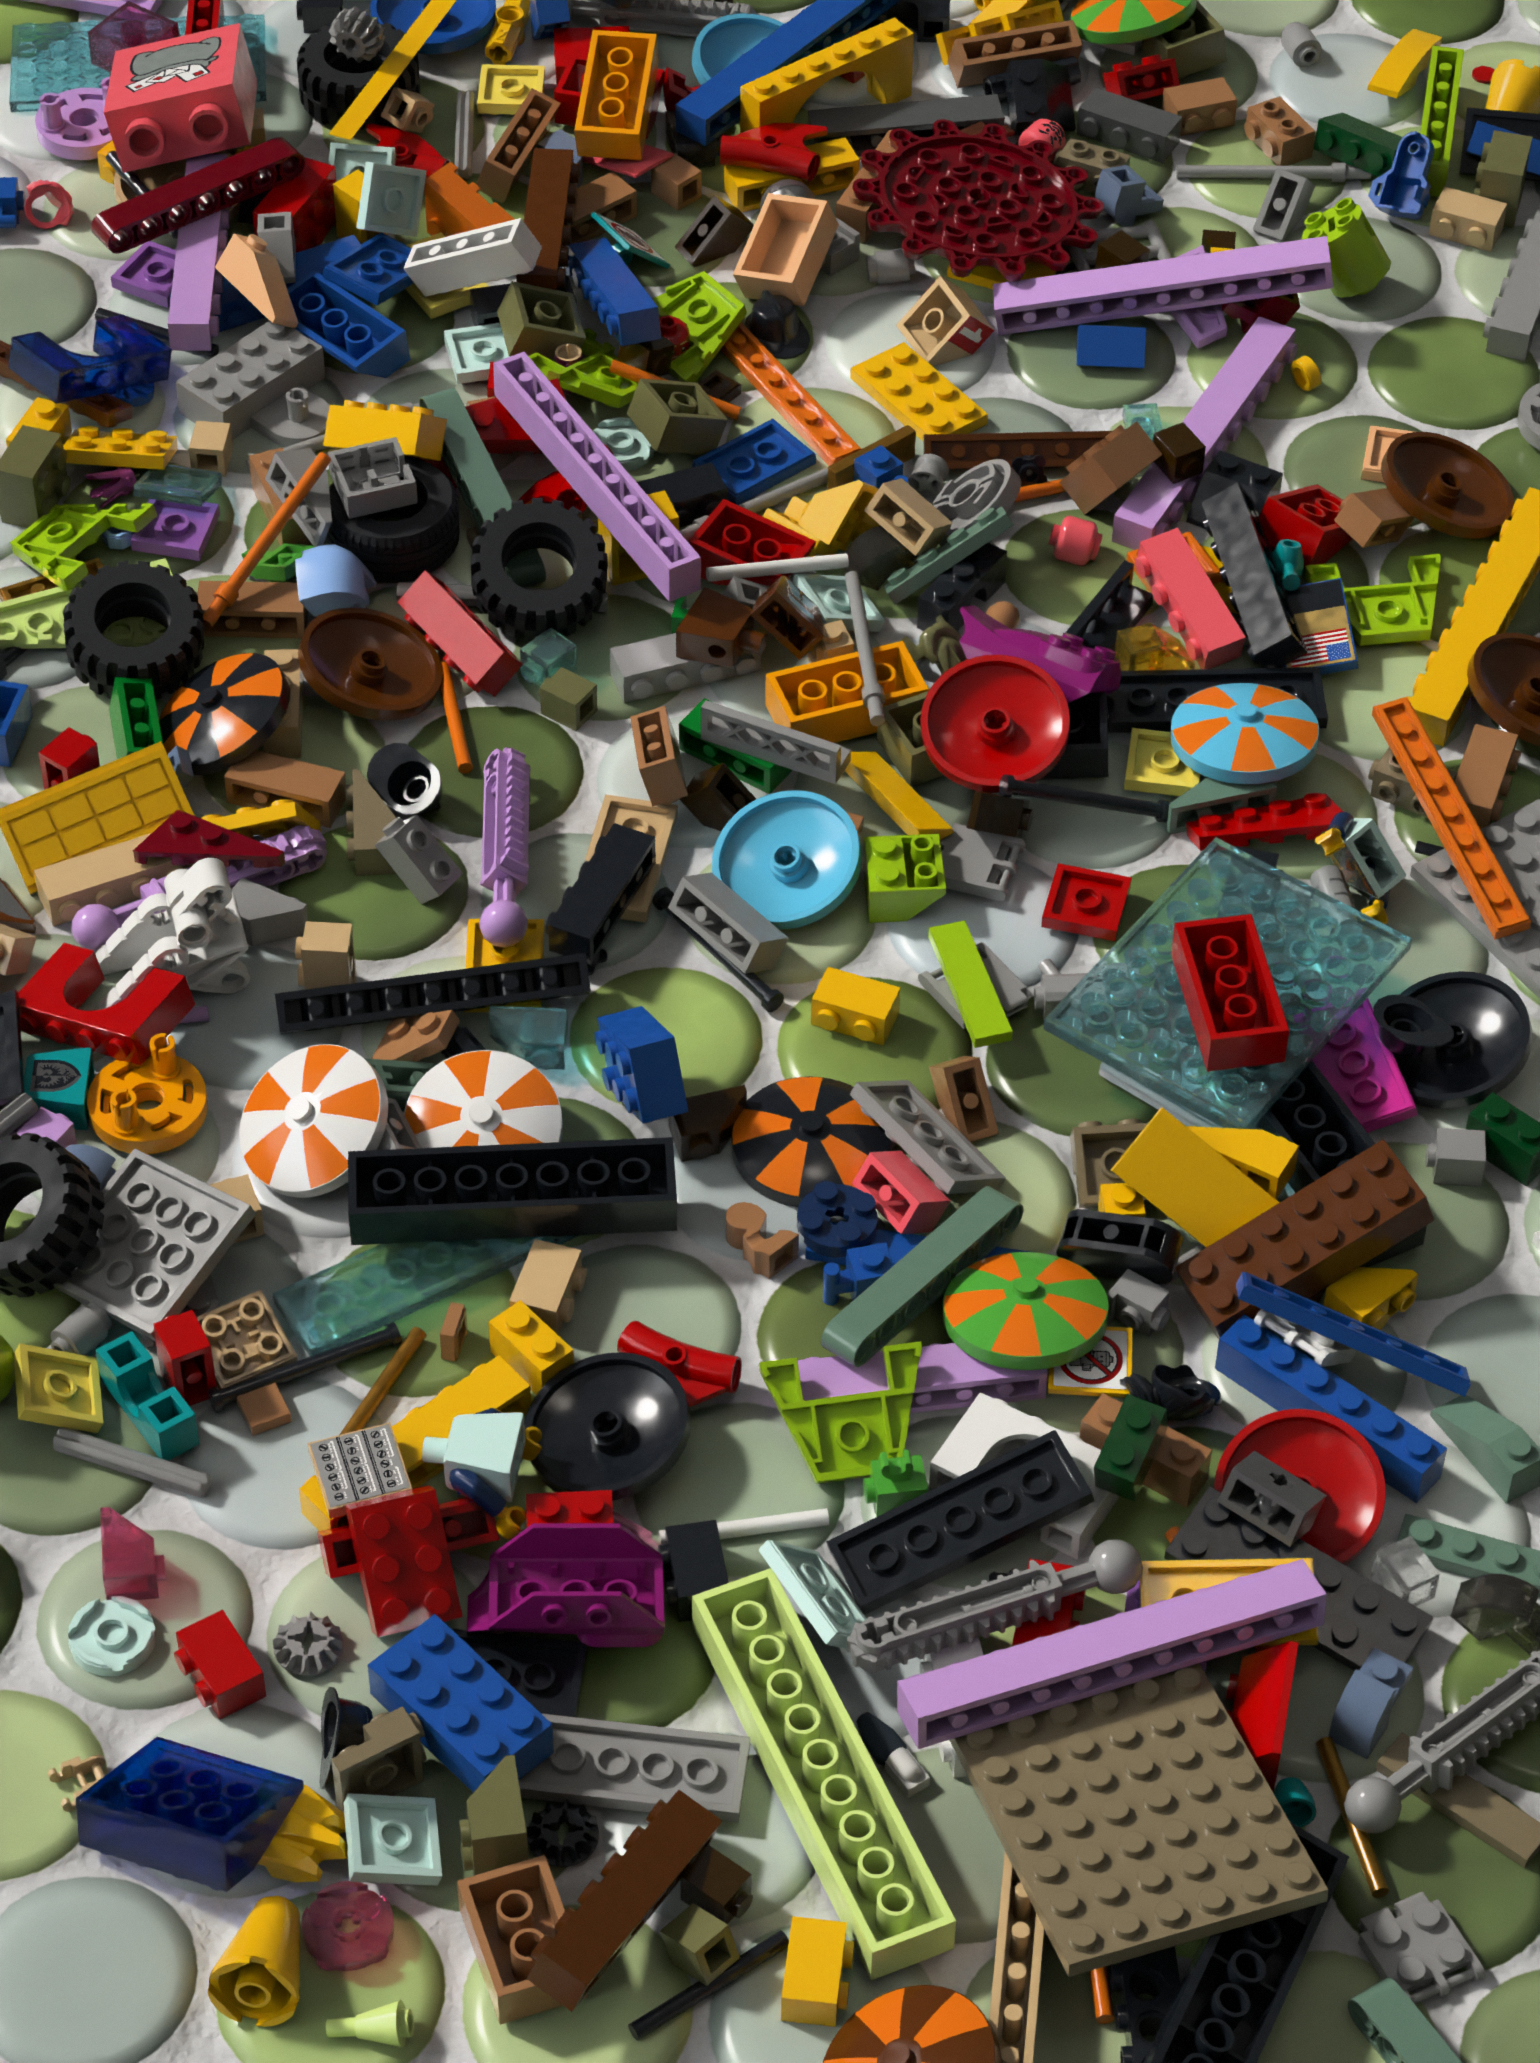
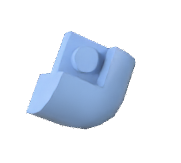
(332, 579)

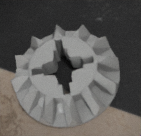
(323, 1652)

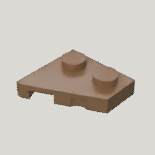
(417, 1036)

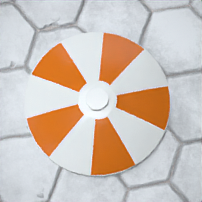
(484, 1101)
(309, 1117)

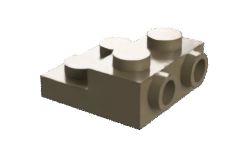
(1095, 1152)
(386, 1760)

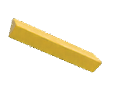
(895, 795)

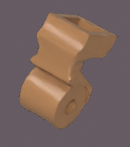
(747, 1231)

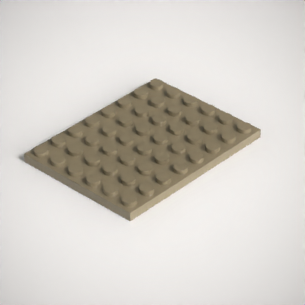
(1138, 1820)

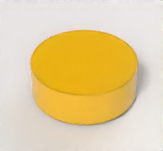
(1306, 373)

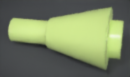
(385, 2025)

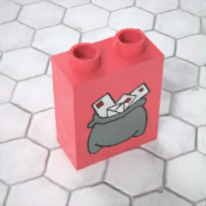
(181, 98)

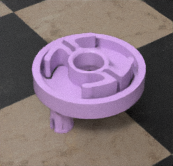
(74, 122)

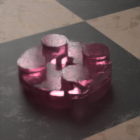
(348, 1950)

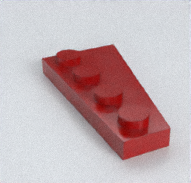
(1267, 823)

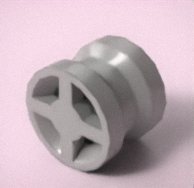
(929, 475)

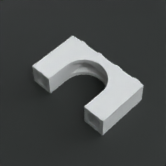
(994, 1429)

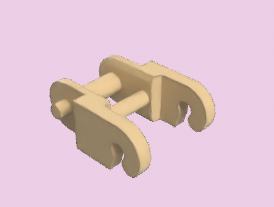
(77, 1769)

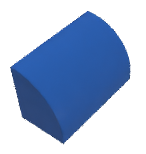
(1111, 346)

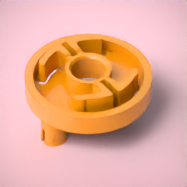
(156, 1080)

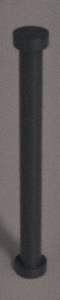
(1010, 786)
(770, 998)
(307, 1366)

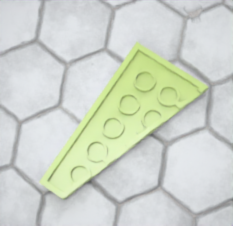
(38, 621)

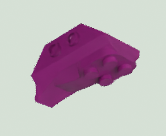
(1071, 664)
(573, 1581)

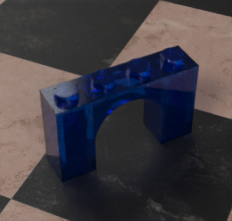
(125, 360)

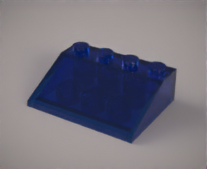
(186, 1812)

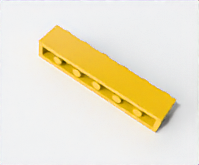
(486, 1387)

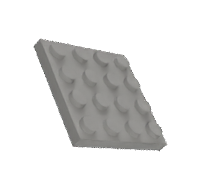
(155, 1242)

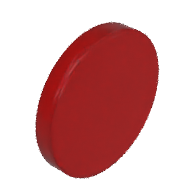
(1482, 74)

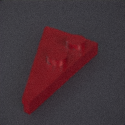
(192, 839)

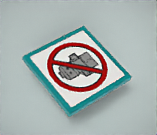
(629, 242)

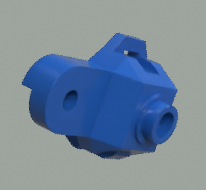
(1406, 183)

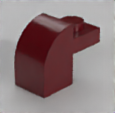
(1276, 308)

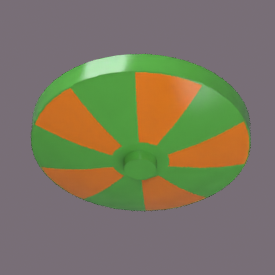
(1128, 19)
(1025, 1310)

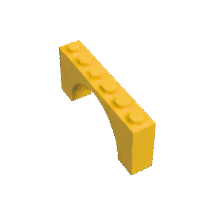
(879, 52)

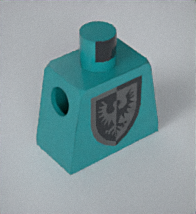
(61, 1082)

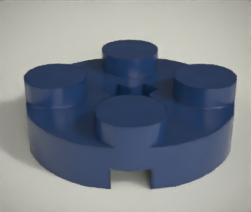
(836, 1200)

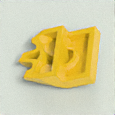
(306, 1839)

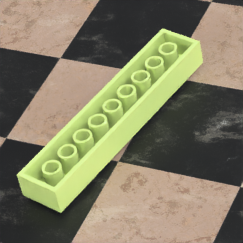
(823, 1774)

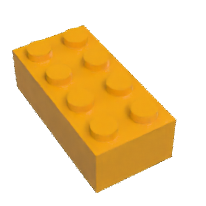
(616, 95)
(827, 694)

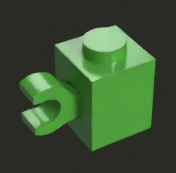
(894, 1481)

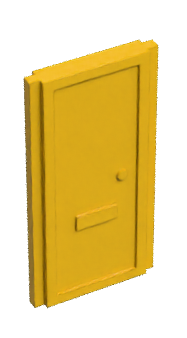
(93, 811)

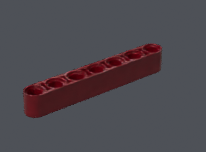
(197, 195)

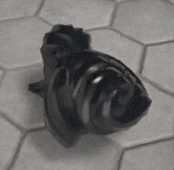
(1176, 1391)

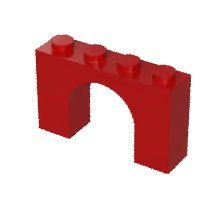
(123, 1031)

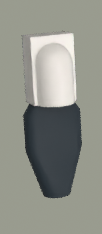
(892, 1752)

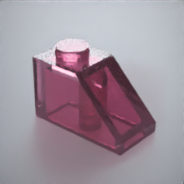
(129, 1559)

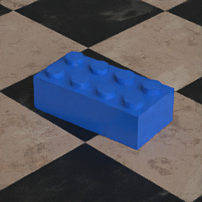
(462, 1703)

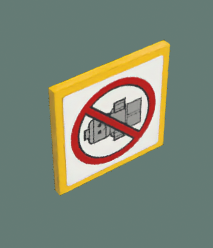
(1098, 1369)

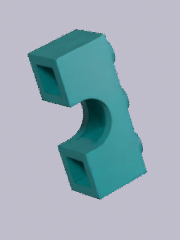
(157, 1413)

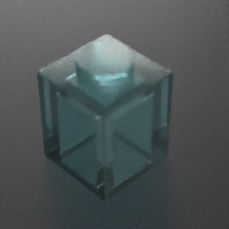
(546, 656)

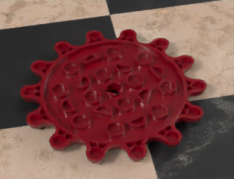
(1023, 210)

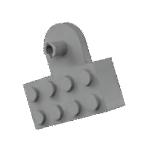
(260, 386)

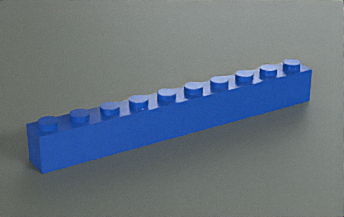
(716, 103)

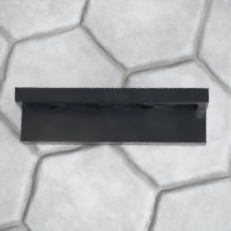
(1113, 609)

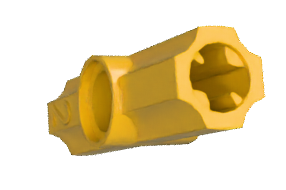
(508, 31)

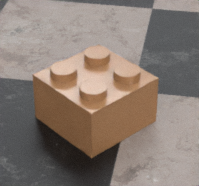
(1109, 466)

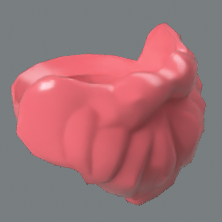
(57, 196)

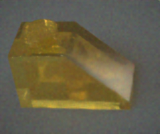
(1150, 649)

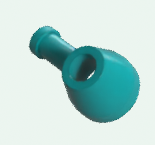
(1289, 562)
(1295, 1801)

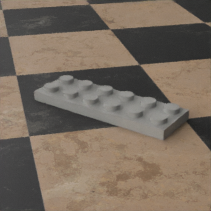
(639, 1765)

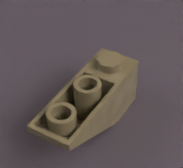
(366, 823)

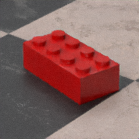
(1229, 992)

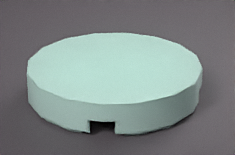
(625, 442)
(111, 1636)

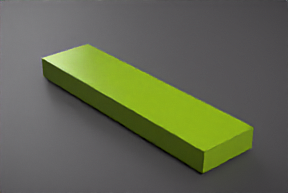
(970, 984)

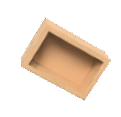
(786, 248)

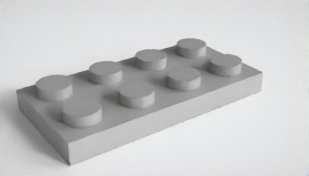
(927, 1136)

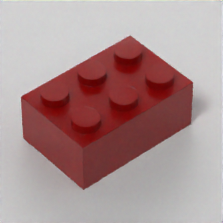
(309, 201)
(403, 1560)

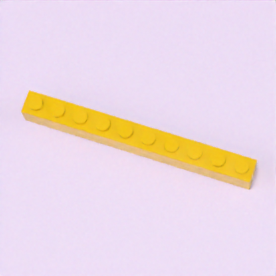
(1486, 611)

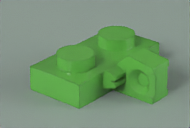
(279, 564)

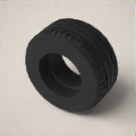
(404, 547)

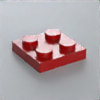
(1086, 902)

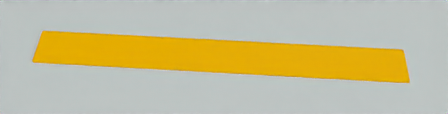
(391, 69)

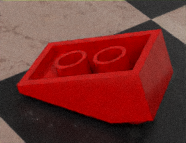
(1307, 518)
(741, 536)

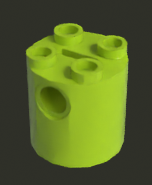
(1354, 248)

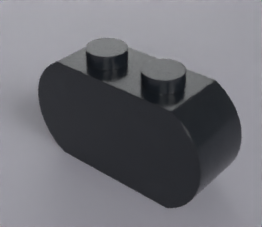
(1117, 1242)

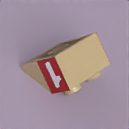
(944, 324)

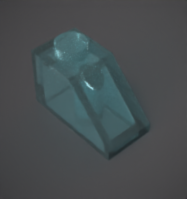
(531, 1034)

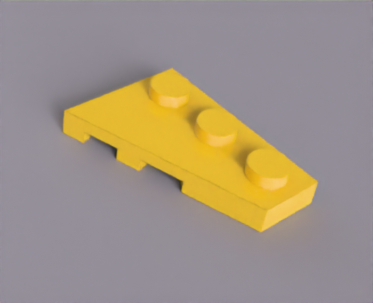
(266, 821)

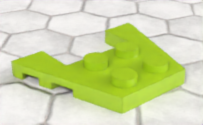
(710, 316)
(591, 375)
(66, 530)
(1389, 610)
(847, 1431)

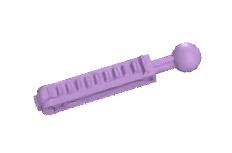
(505, 845)
(303, 853)

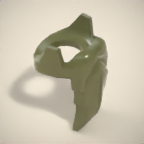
(939, 645)

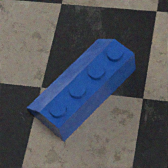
(348, 327)

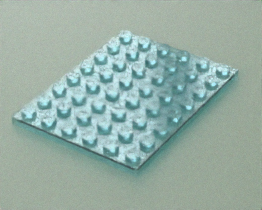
(1320, 961)

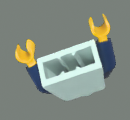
(1364, 859)
(485, 1460)

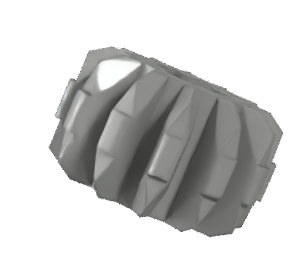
(357, 34)

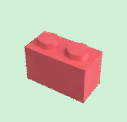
(901, 1192)

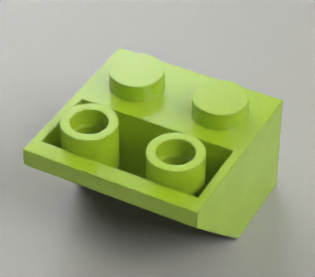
(902, 875)

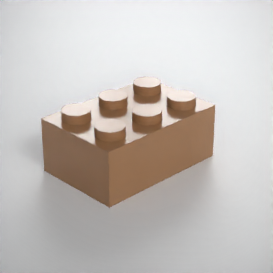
(505, 1920)

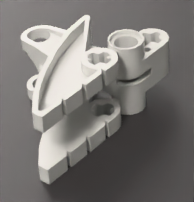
(194, 936)

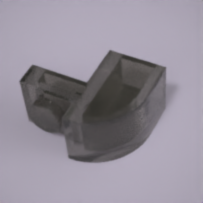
(876, 556)
(1498, 1606)

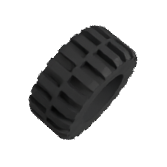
(332, 82)
(546, 528)
(132, 592)
(65, 1221)

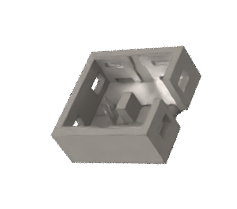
(370, 477)

